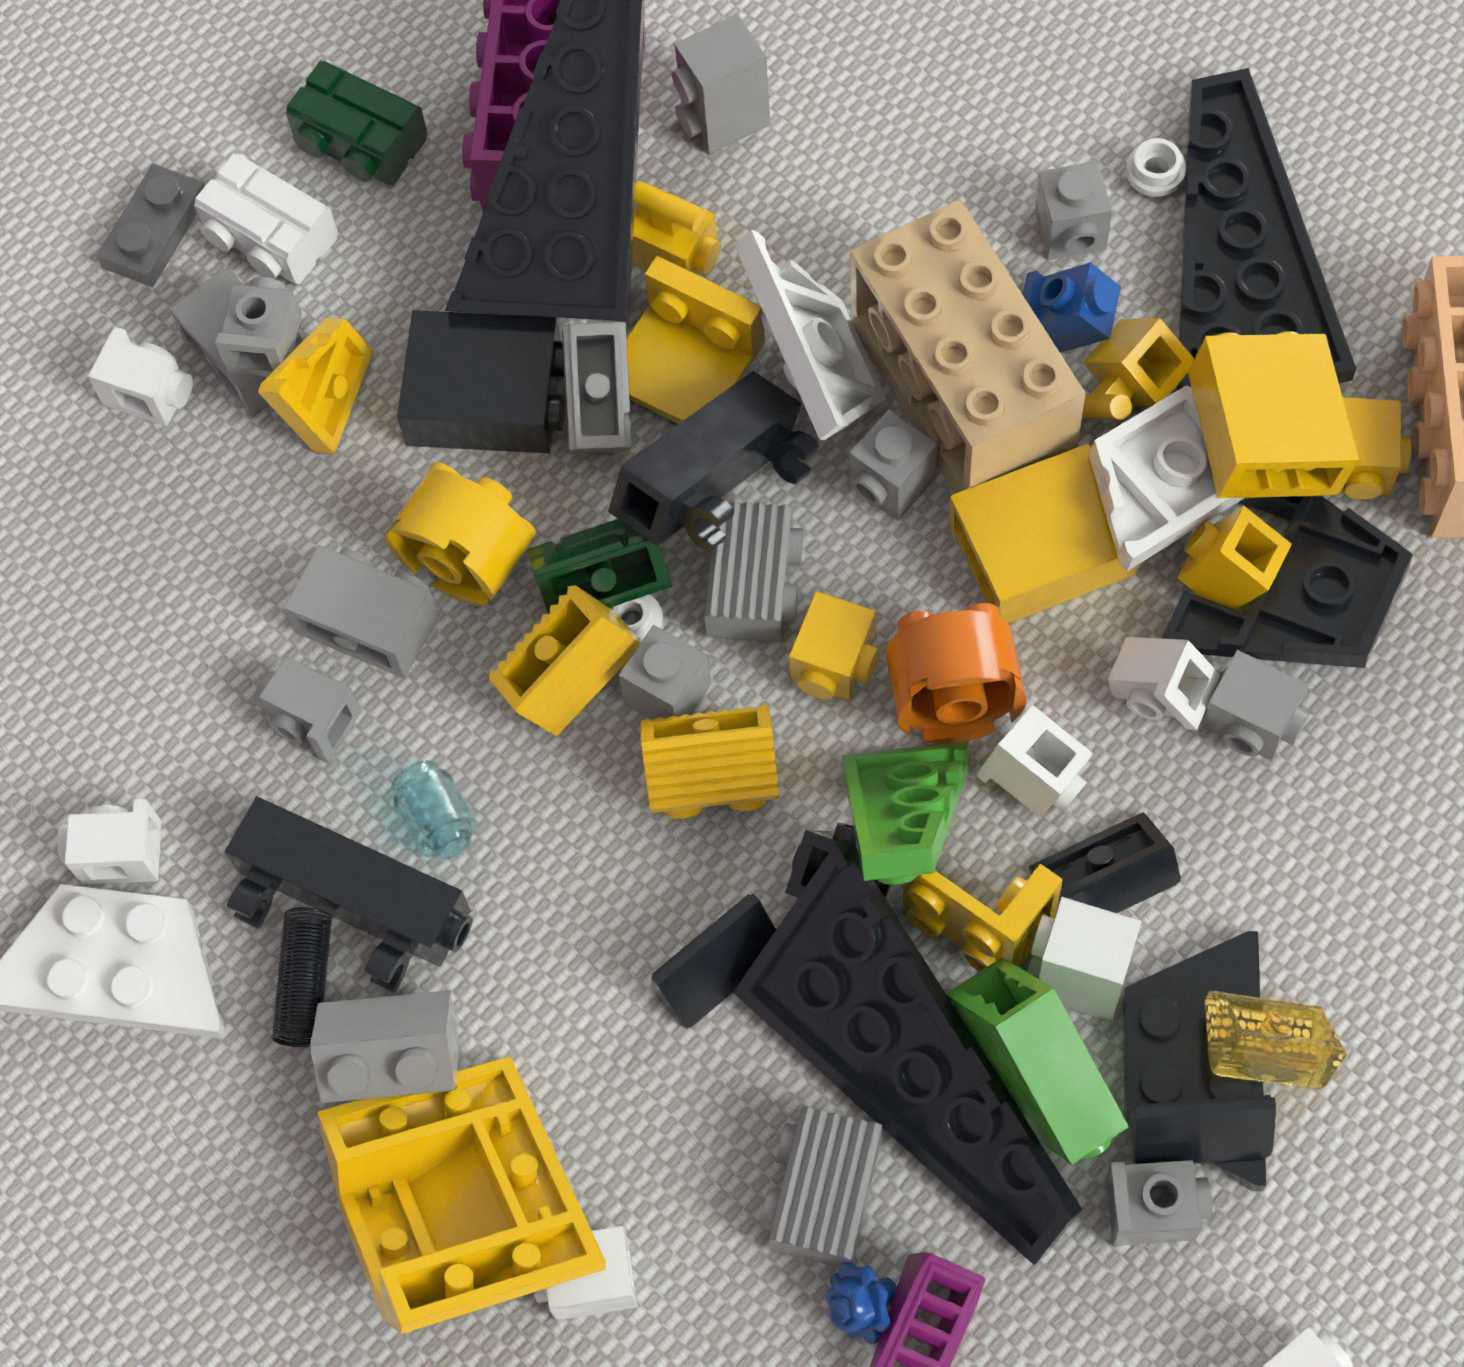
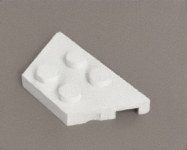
(815, 339)
(1155, 478)
(112, 963)

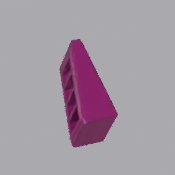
(911, 1295)

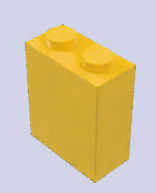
(1272, 415)
(1037, 535)

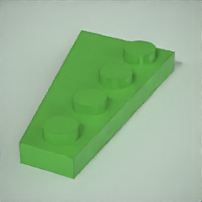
(904, 806)

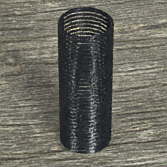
(306, 978)

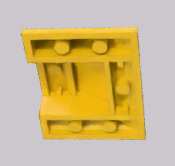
(455, 1198)

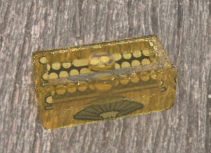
(1271, 1040)

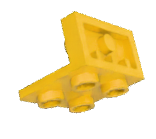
(689, 342)
(944, 908)

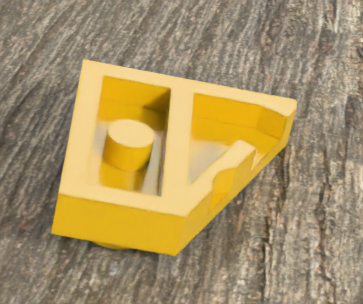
(320, 383)

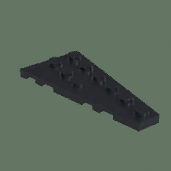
(566, 184)
(1243, 233)
(879, 1026)

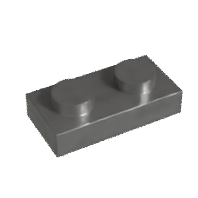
(151, 226)

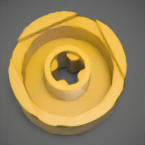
(460, 534)

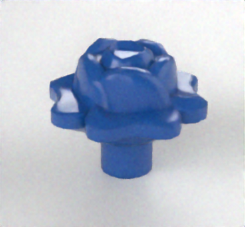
(860, 1301)

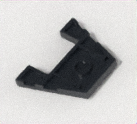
(1323, 600)

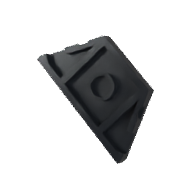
(1169, 1040)

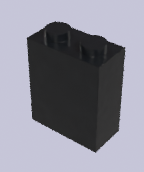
(482, 382)

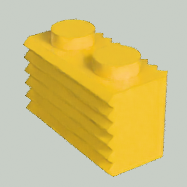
(564, 660)
(709, 761)

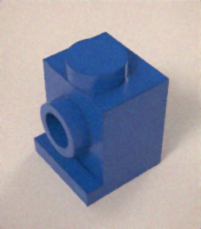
(1073, 305)

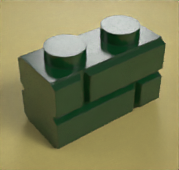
(356, 124)
(603, 561)

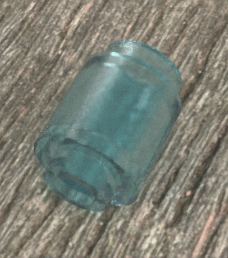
(433, 810)

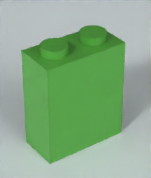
(1040, 1059)

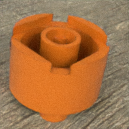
(954, 673)

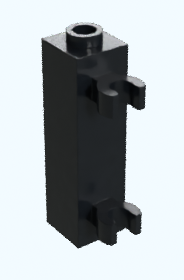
(706, 456)
(351, 883)

